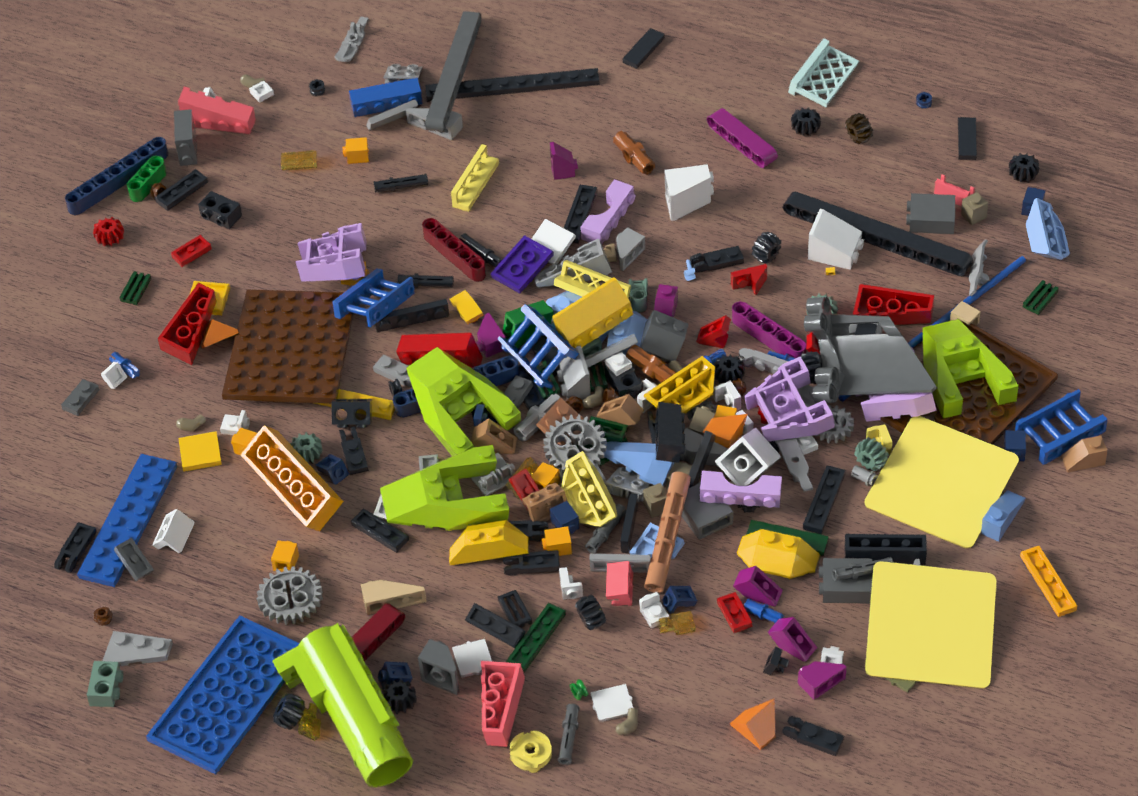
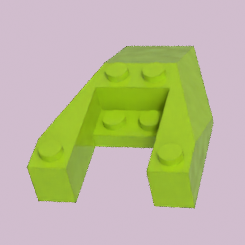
(957, 356)
(450, 391)
(435, 496)

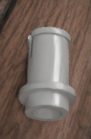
(864, 475)

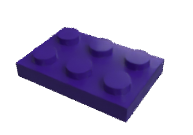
(522, 264)

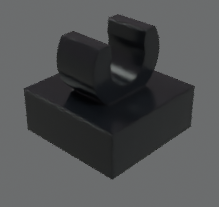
(775, 662)

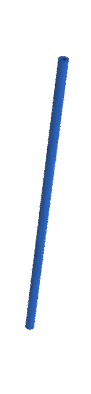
(970, 299)

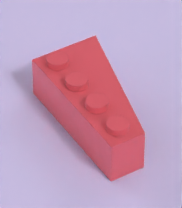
(217, 113)
(500, 698)

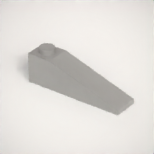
(589, 256)

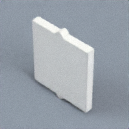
(470, 656)
(611, 702)

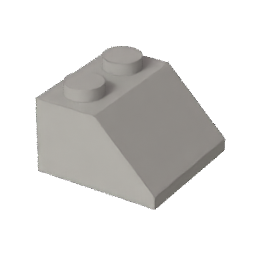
(574, 376)

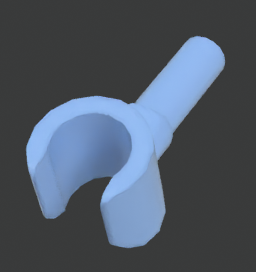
(689, 274)

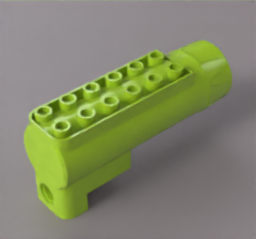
(346, 689)

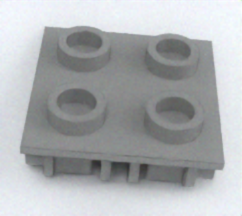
(400, 72)
(495, 480)
(623, 480)

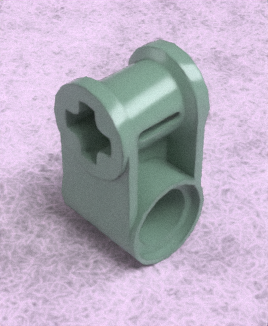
(638, 295)

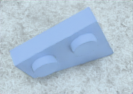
(646, 542)

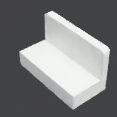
(174, 531)

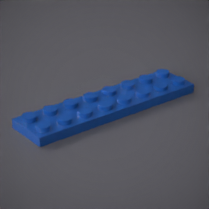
(127, 518)

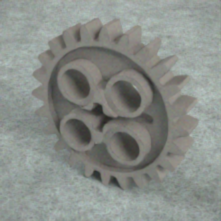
(588, 435)
(274, 597)

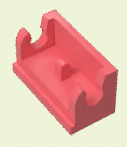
(946, 188)
(619, 583)

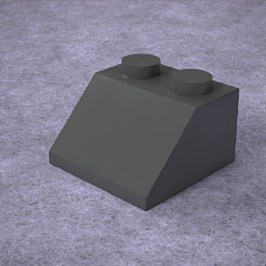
(663, 336)
(438, 667)

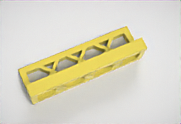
(473, 179)
(579, 286)

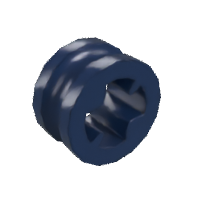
(919, 100)

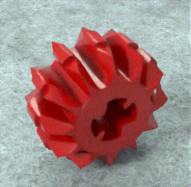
(108, 231)

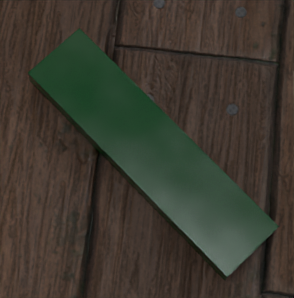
(816, 541)
(537, 636)

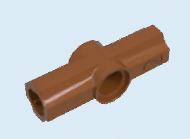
(634, 152)
(649, 363)

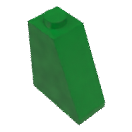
(515, 317)

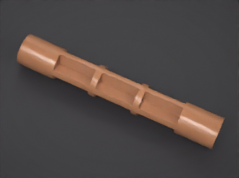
(667, 532)

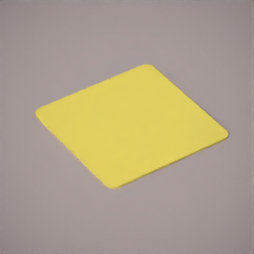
(941, 481)
(931, 625)

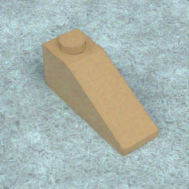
(397, 594)

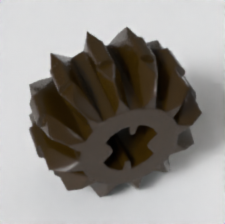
(859, 128)

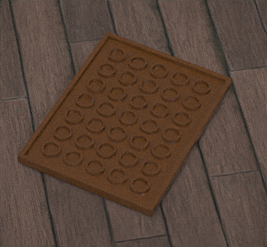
(288, 348)
(980, 412)

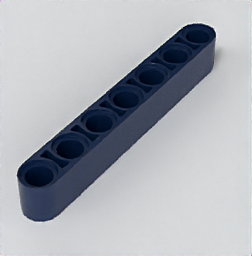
(113, 177)
(496, 371)

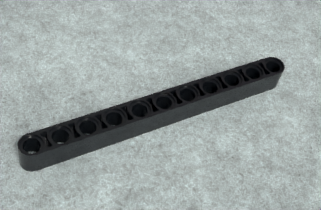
(884, 235)

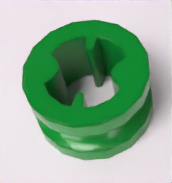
(578, 689)

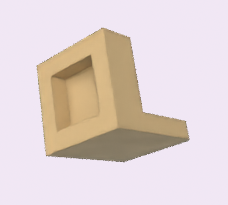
(965, 313)

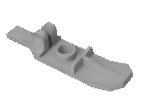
(349, 47)
(976, 275)
(792, 452)

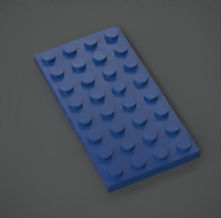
(223, 696)

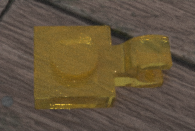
(679, 623)
(310, 725)

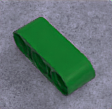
(150, 173)

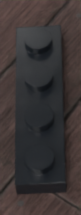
(580, 210)
(413, 315)
(824, 499)

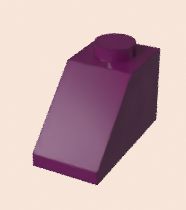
(562, 162)
(666, 299)
(488, 336)
(757, 586)
(792, 638)
(820, 677)

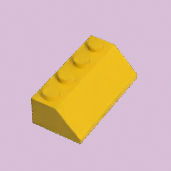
(593, 314)

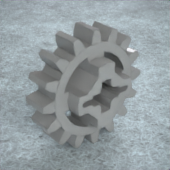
(839, 430)

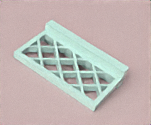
(809, 69)

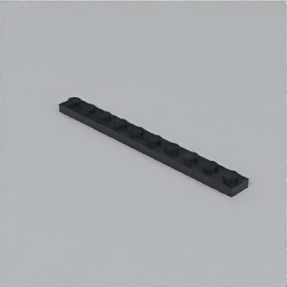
(522, 83)

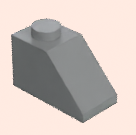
(629, 247)

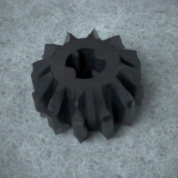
(805, 121)
(1024, 167)
(766, 247)
(812, 361)
(728, 369)
(590, 612)
(400, 696)
(289, 711)

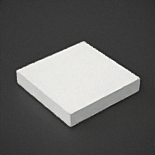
(554, 238)

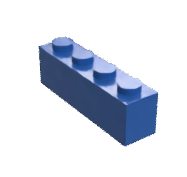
(384, 96)

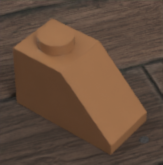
(621, 410)
(492, 434)
(1085, 454)

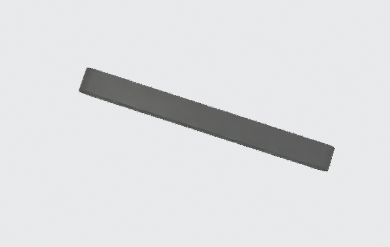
(453, 71)

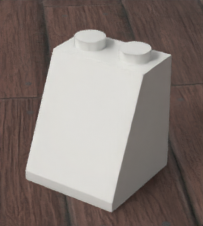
(687, 189)
(834, 241)
(748, 458)

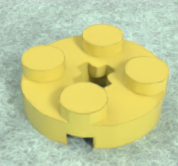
(533, 761)

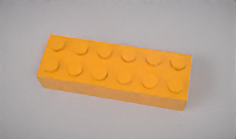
(292, 478)

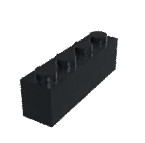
(669, 432)
(900, 547)

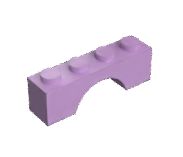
(618, 197)
(717, 489)

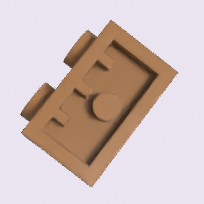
(542, 501)

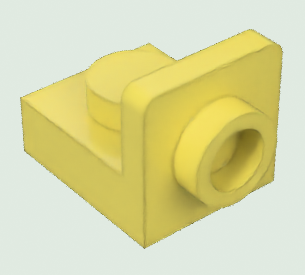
(882, 435)

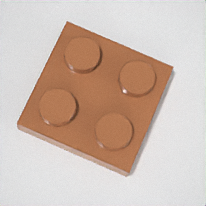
(555, 413)

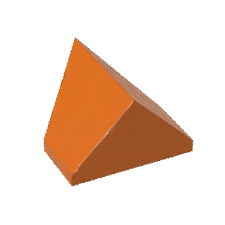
(217, 332)
(727, 429)
(757, 723)

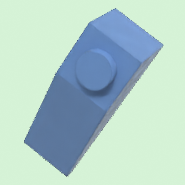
(1001, 515)

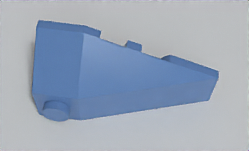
(640, 459)

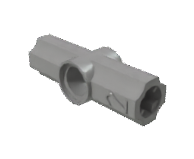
(528, 427)

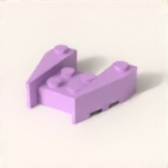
(333, 255)
(897, 404)
(784, 407)

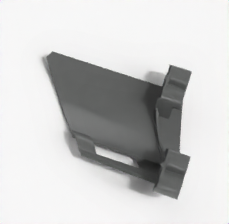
(861, 361)

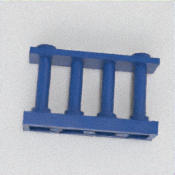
(371, 286)
(554, 339)
(1063, 442)

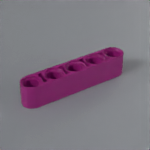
(742, 138)
(767, 330)

